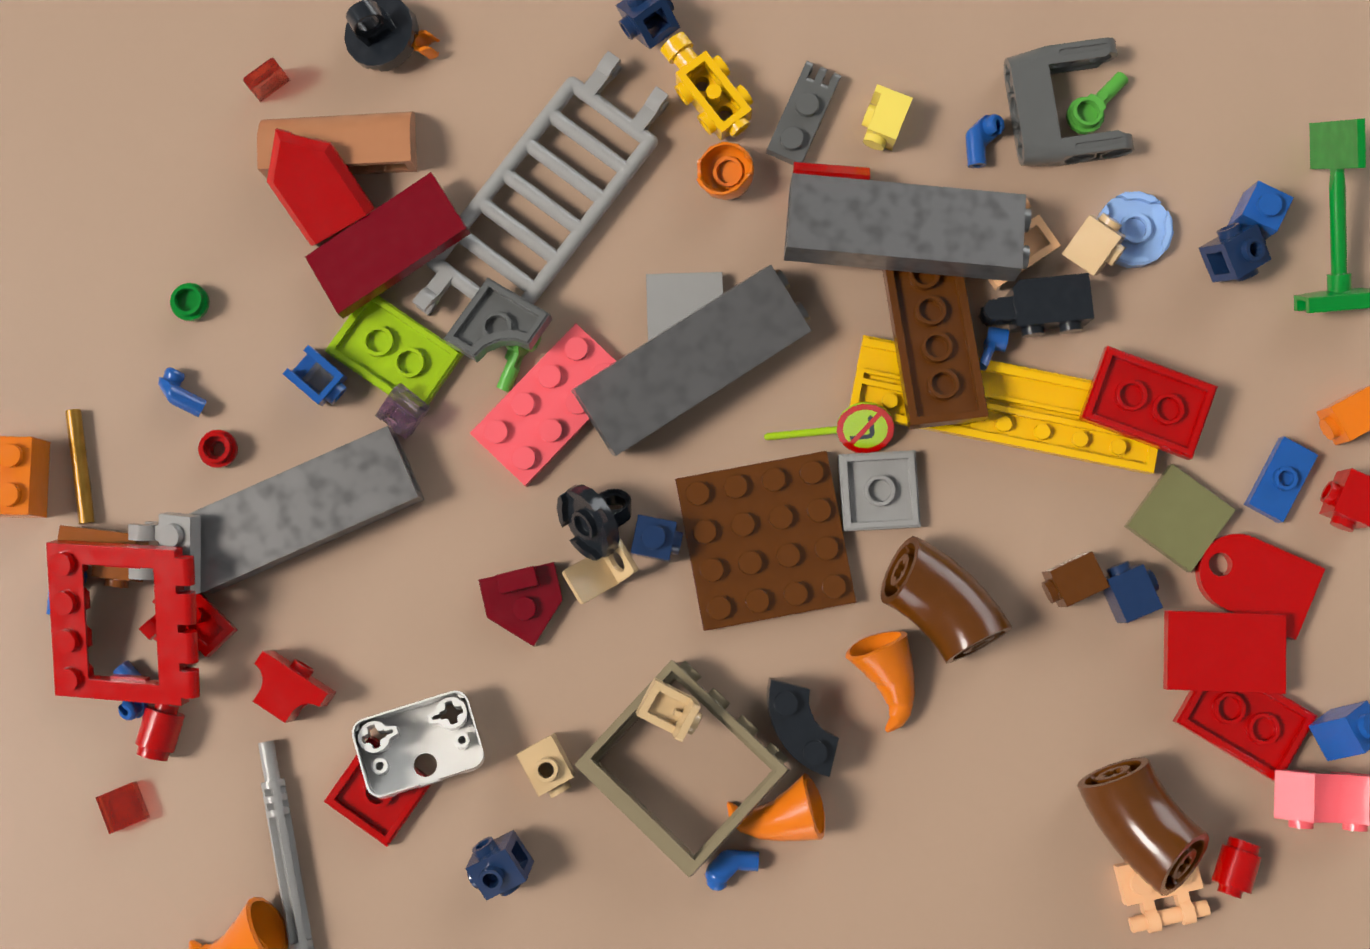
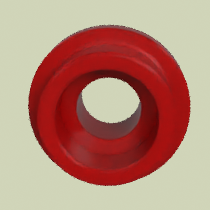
(207, 445)

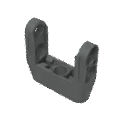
(1034, 106)

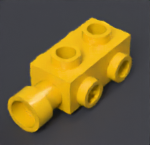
(719, 94)

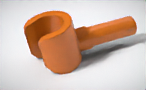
(422, 42)

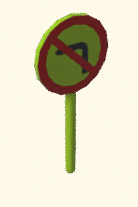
(860, 428)

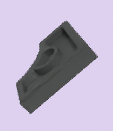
(496, 320)

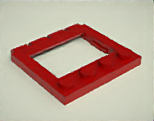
(173, 611)

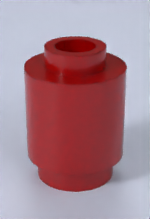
(159, 731)
(1237, 867)

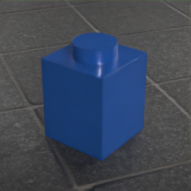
(1262, 206)
(1343, 731)

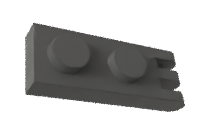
(802, 115)

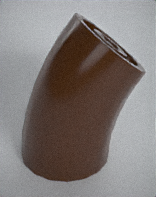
(942, 600)
(1144, 823)

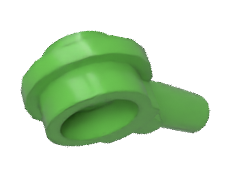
(1087, 113)
(511, 370)

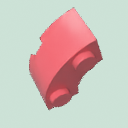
(1322, 797)

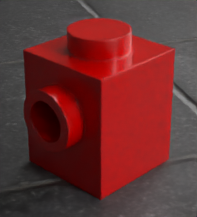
(1347, 500)

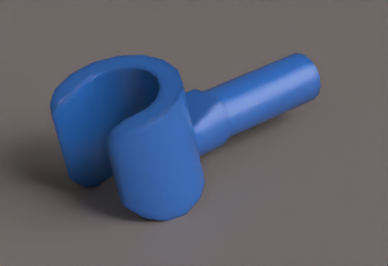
(996, 341)

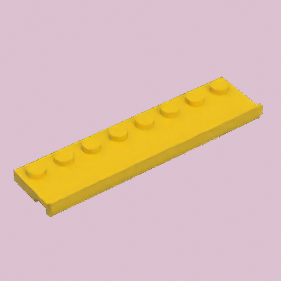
(1024, 407)

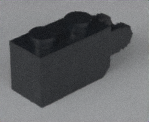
(1042, 305)

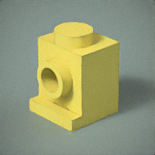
(885, 118)

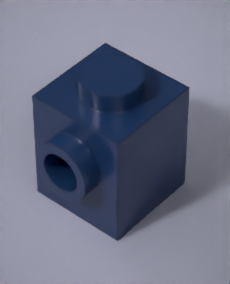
(656, 538)
(1131, 592)

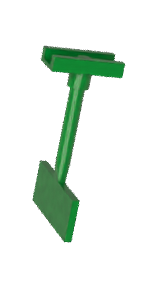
(1336, 148)

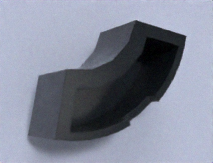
(797, 729)

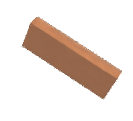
(364, 141)

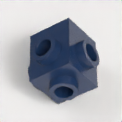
(647, 20)
(1235, 253)
(499, 865)

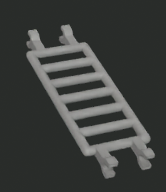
(589, 93)

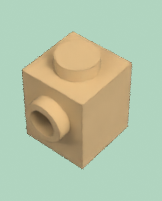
(1096, 244)
(547, 766)

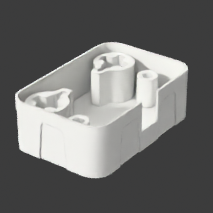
(414, 733)

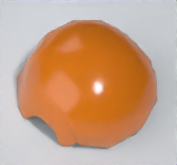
(725, 171)

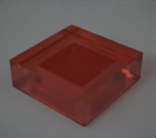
(266, 79)
(122, 807)

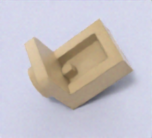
(670, 709)

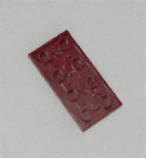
(387, 245)

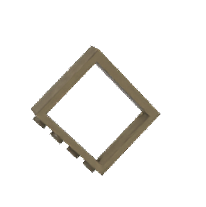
(644, 819)

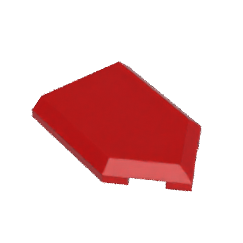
(315, 186)

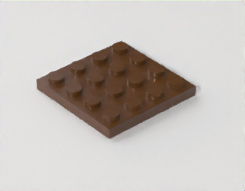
(765, 540)

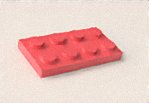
(541, 410)

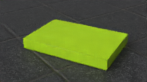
(393, 350)

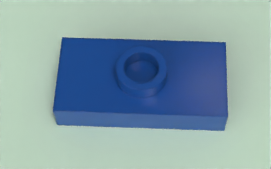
(1281, 479)

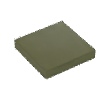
(1180, 518)

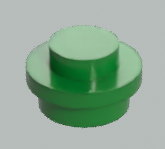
(189, 302)

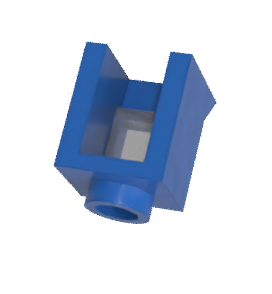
(317, 378)

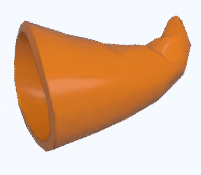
(888, 664)
(791, 816)
(256, 927)

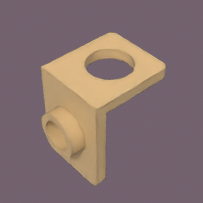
(593, 578)

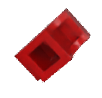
(288, 686)

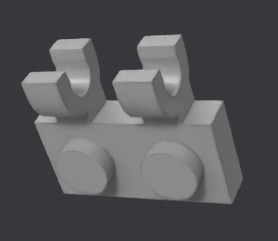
(171, 530)

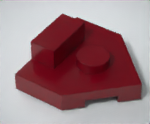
(523, 600)

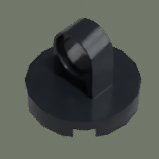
(380, 33)
(592, 520)

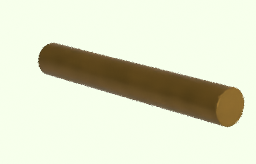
(80, 466)

